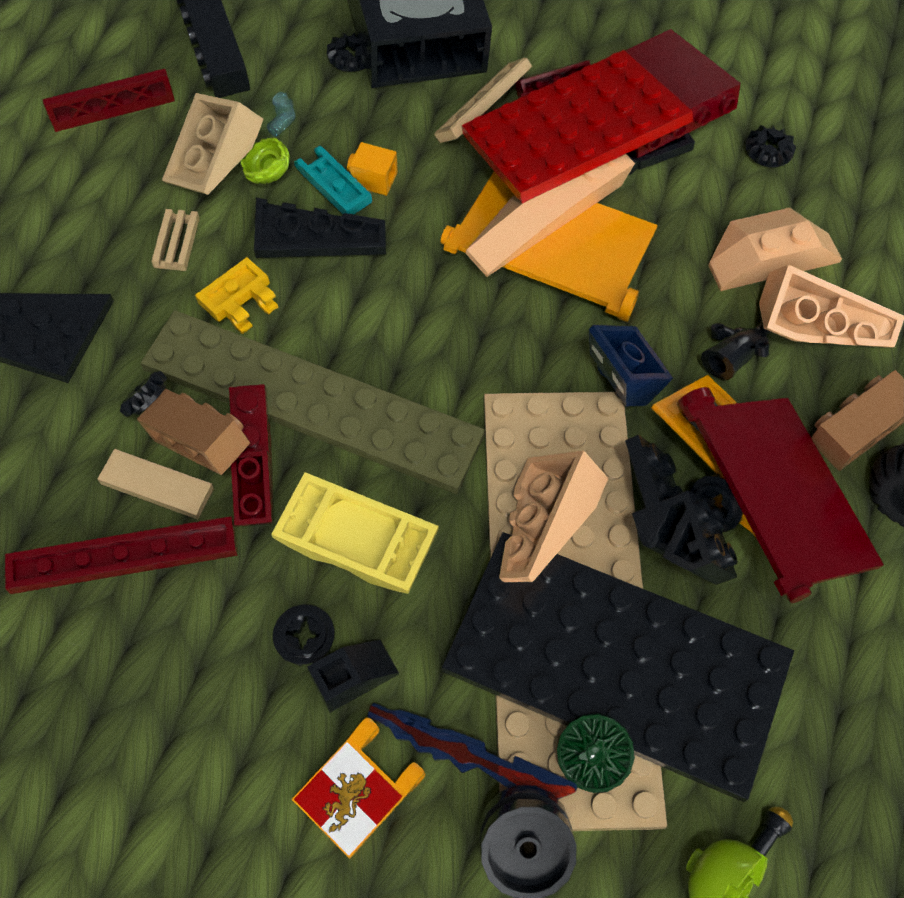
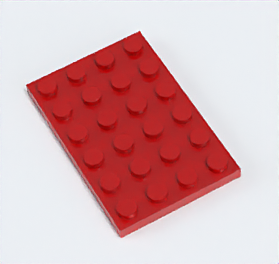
(575, 125)

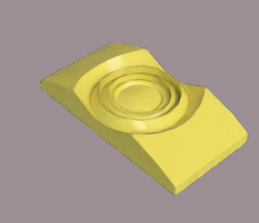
(355, 533)

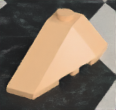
(821, 312)
(552, 503)

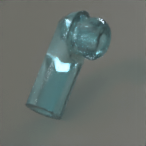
(284, 114)

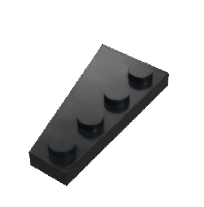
(304, 233)

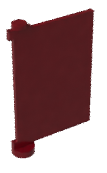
(783, 491)

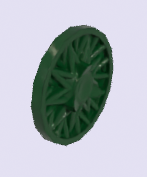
(595, 753)

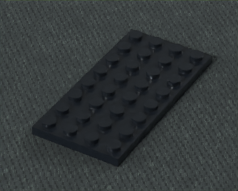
(589, 643)

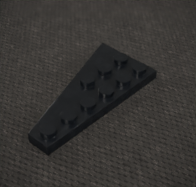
(49, 330)

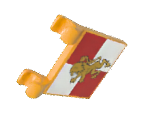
(352, 794)

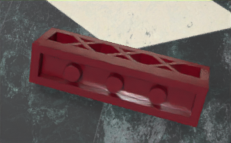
(109, 100)

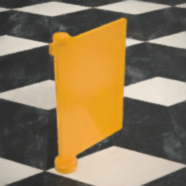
(585, 257)

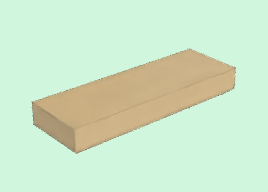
(156, 484)

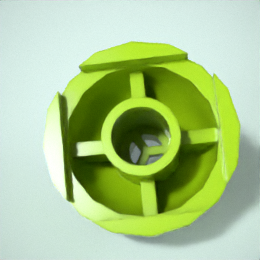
(725, 870)

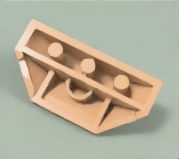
(766, 243)

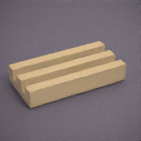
(163, 238)

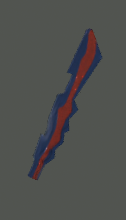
(467, 752)

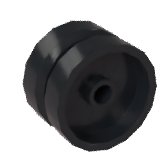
(527, 842)

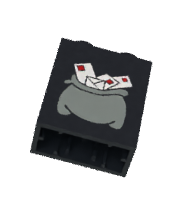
(421, 39)

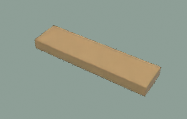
(483, 99)

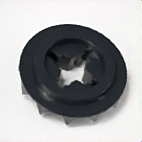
(342, 58)
(767, 154)
(144, 394)
(712, 486)
(292, 622)

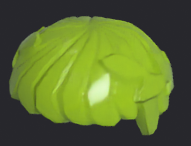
(266, 161)

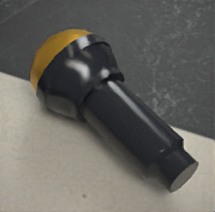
(776, 824)

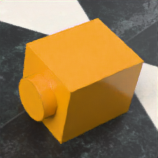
(373, 167)

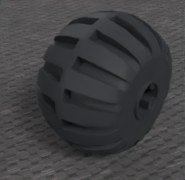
(888, 484)

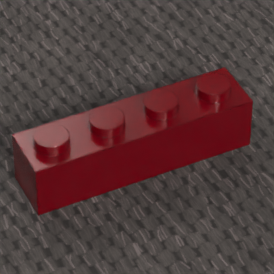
(543, 79)

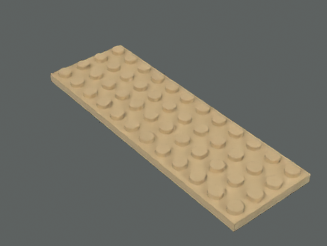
(607, 541)

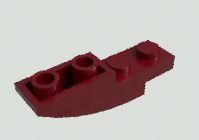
(253, 468)

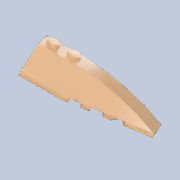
(527, 223)

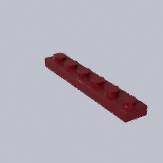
(119, 555)

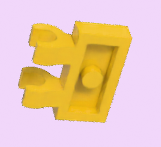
(234, 288)

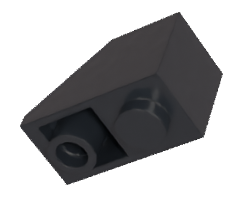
(351, 672)

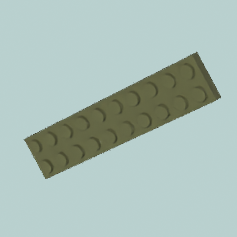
(318, 401)

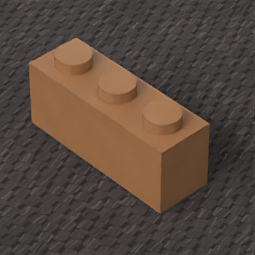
(861, 421)
(194, 430)

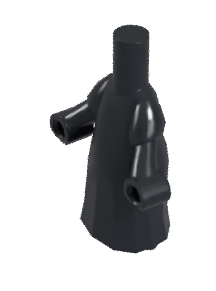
(735, 351)

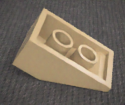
(211, 143)

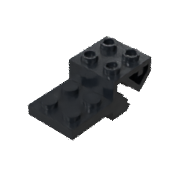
(678, 521)

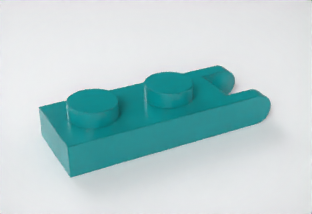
(335, 182)

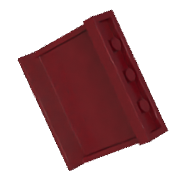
(690, 77)

